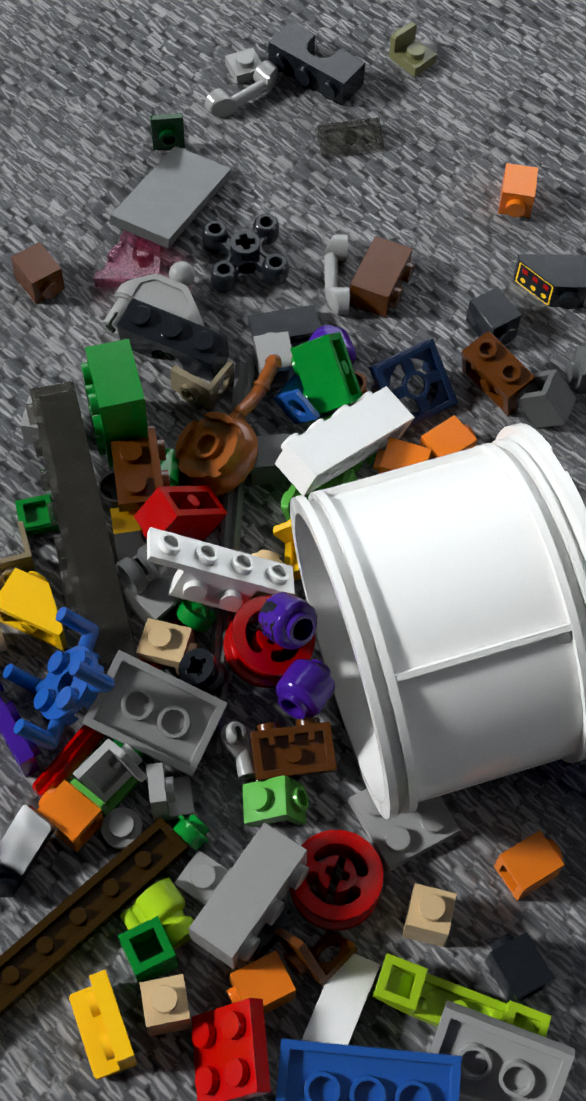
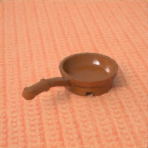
(223, 446)

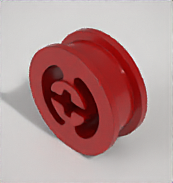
(258, 659)
(364, 889)

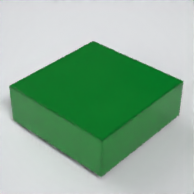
(35, 514)

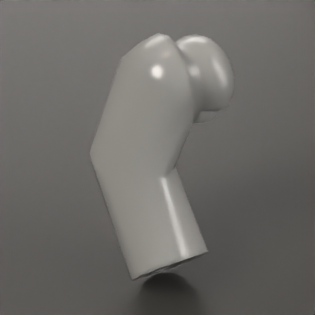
(238, 745)

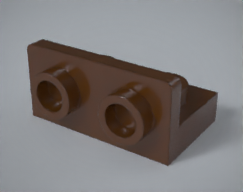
(496, 371)
(138, 469)
(293, 749)

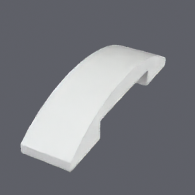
(342, 1002)

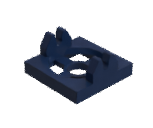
(436, 377)

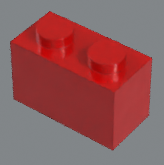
(182, 511)

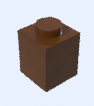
(38, 273)

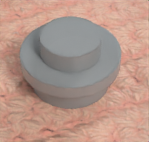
(121, 827)

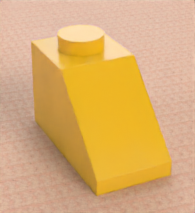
(30, 607)

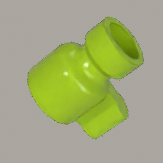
(166, 903)

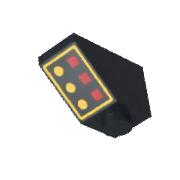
(553, 278)

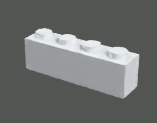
(342, 440)

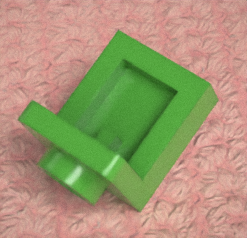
(274, 801)

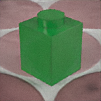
(148, 950)

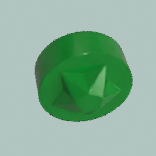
(195, 615)

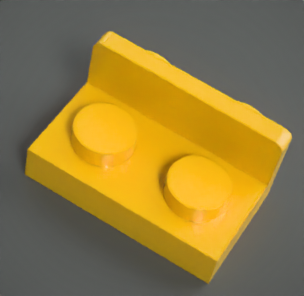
(102, 1027)

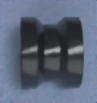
(213, 671)

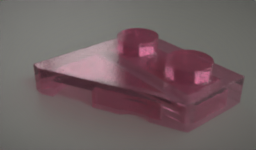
(129, 260)

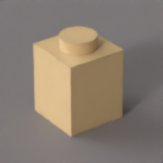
(429, 915)
(165, 1005)

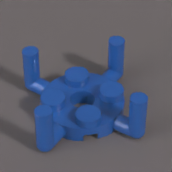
(71, 683)

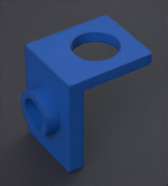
(294, 403)

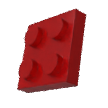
(231, 1052)

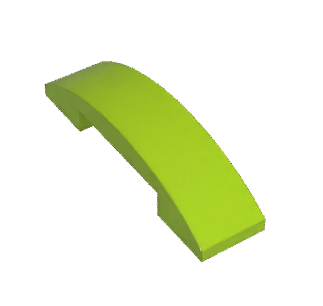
(425, 995)

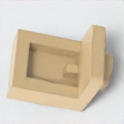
(165, 643)

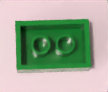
(114, 395)

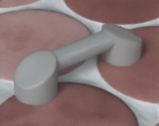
(223, 105)
(337, 297)

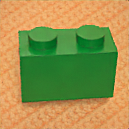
(326, 372)

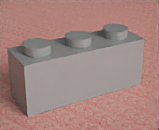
(250, 896)

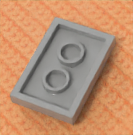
(156, 713)
(501, 1058)

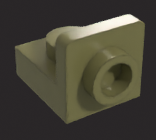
(409, 51)

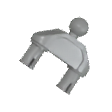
(159, 291)

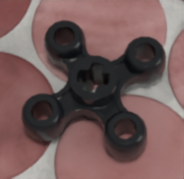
(245, 252)

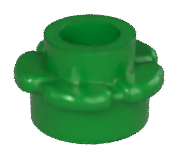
(192, 831)

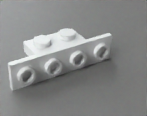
(215, 573)

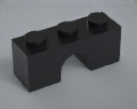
(333, 76)
(195, 346)

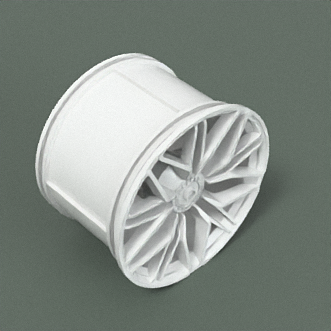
(452, 615)

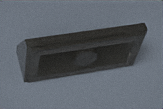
(349, 137)

